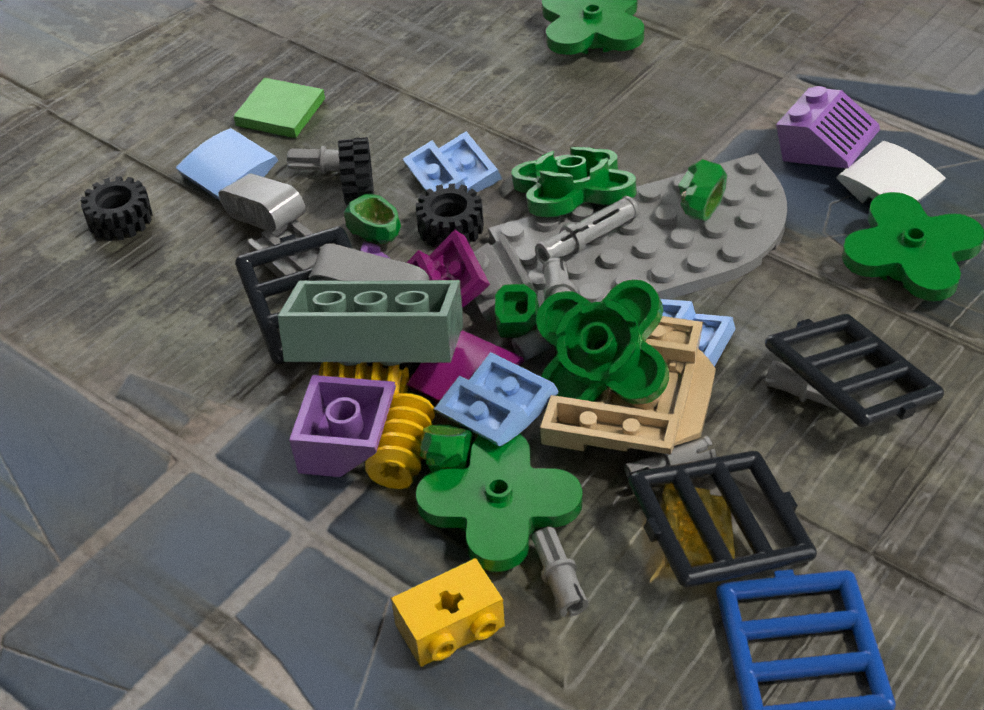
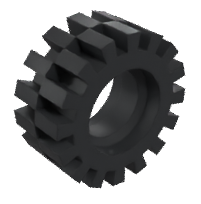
(355, 168)
(445, 202)
(116, 208)

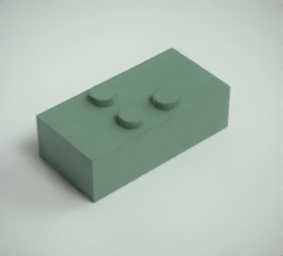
(372, 321)

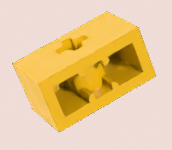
(448, 612)

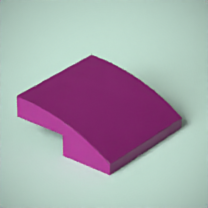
(454, 261)
(435, 379)

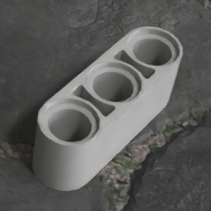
(262, 202)
(348, 264)

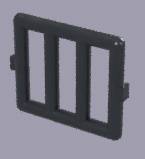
(258, 291)
(839, 392)
(724, 564)

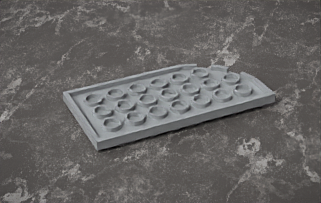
(663, 242)

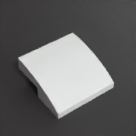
(890, 170)

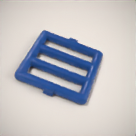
(854, 619)

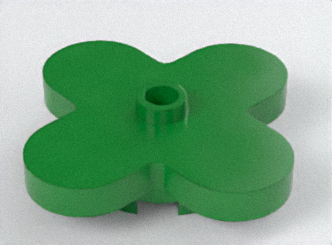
(592, 25)
(566, 181)
(913, 246)
(620, 324)
(499, 501)

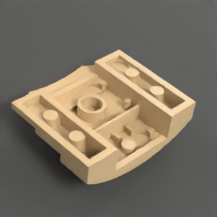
(653, 426)

